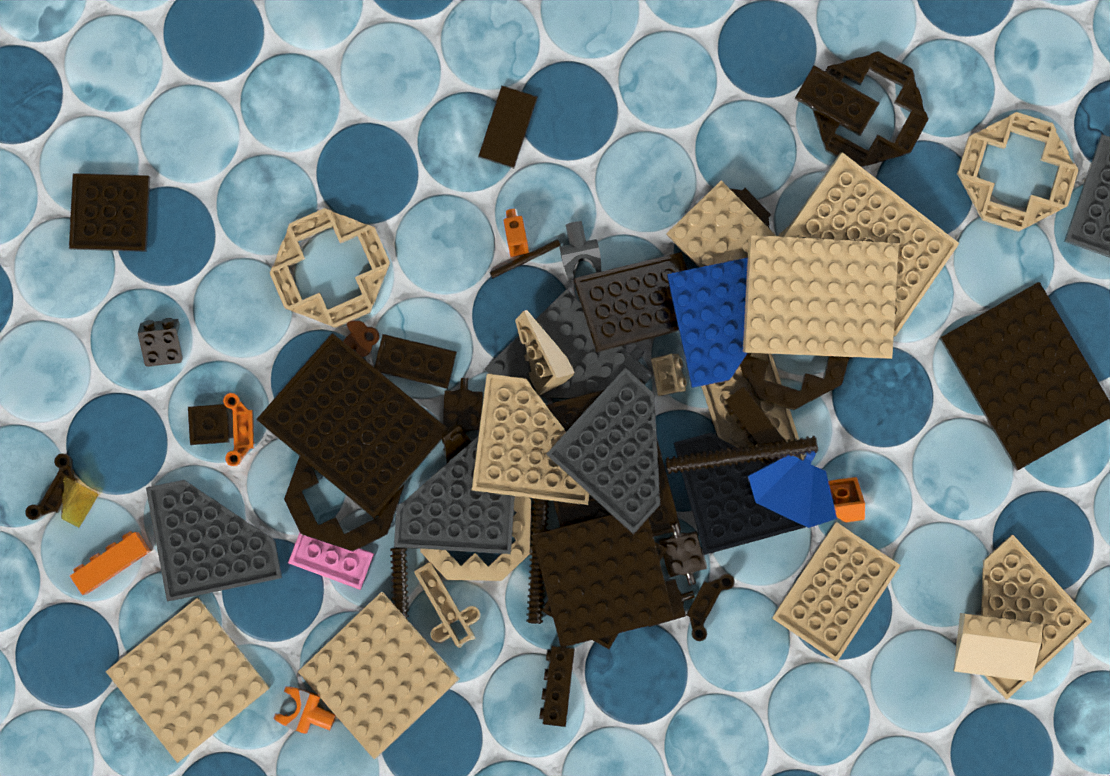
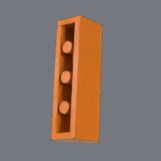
(110, 563)

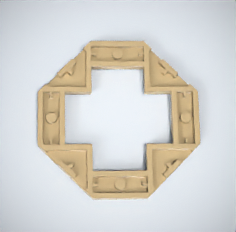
(1053, 153)
(368, 282)
(475, 567)

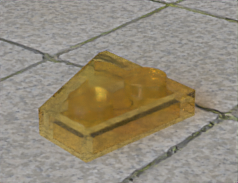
(76, 502)

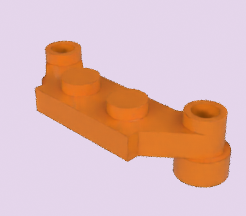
(242, 429)

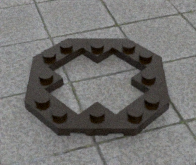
(908, 98)
(811, 387)
(331, 531)

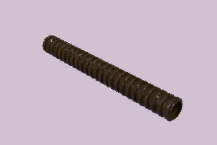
(742, 454)
(399, 579)
(536, 580)

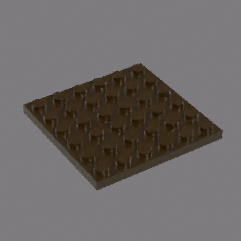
(601, 579)

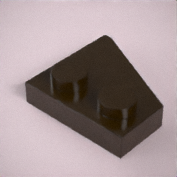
(454, 441)

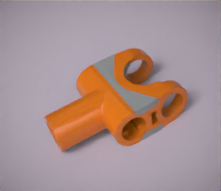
(306, 712)

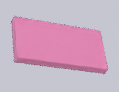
(331, 561)

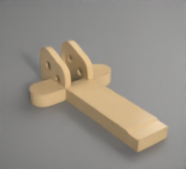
(445, 607)

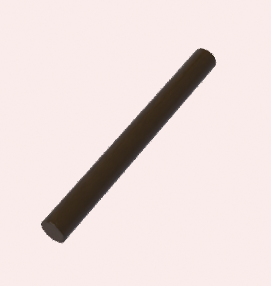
(525, 258)

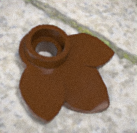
(358, 339)

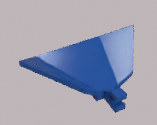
(795, 490)

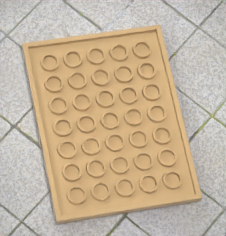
(861, 208)
(820, 297)

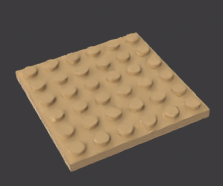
(378, 675)
(187, 680)

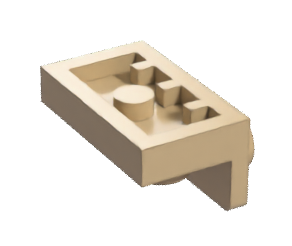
(669, 374)

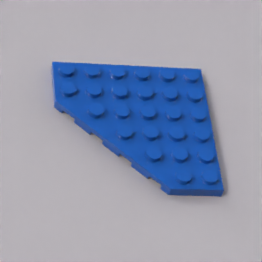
(711, 319)

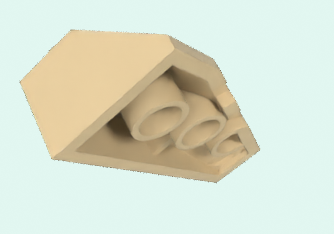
(547, 361)

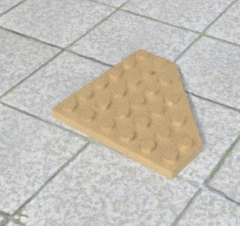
(514, 444)
(1024, 591)

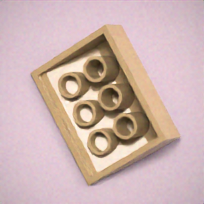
(997, 647)

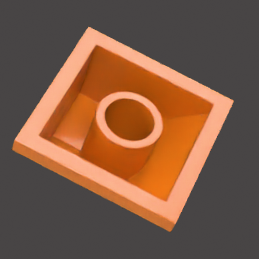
(848, 499)

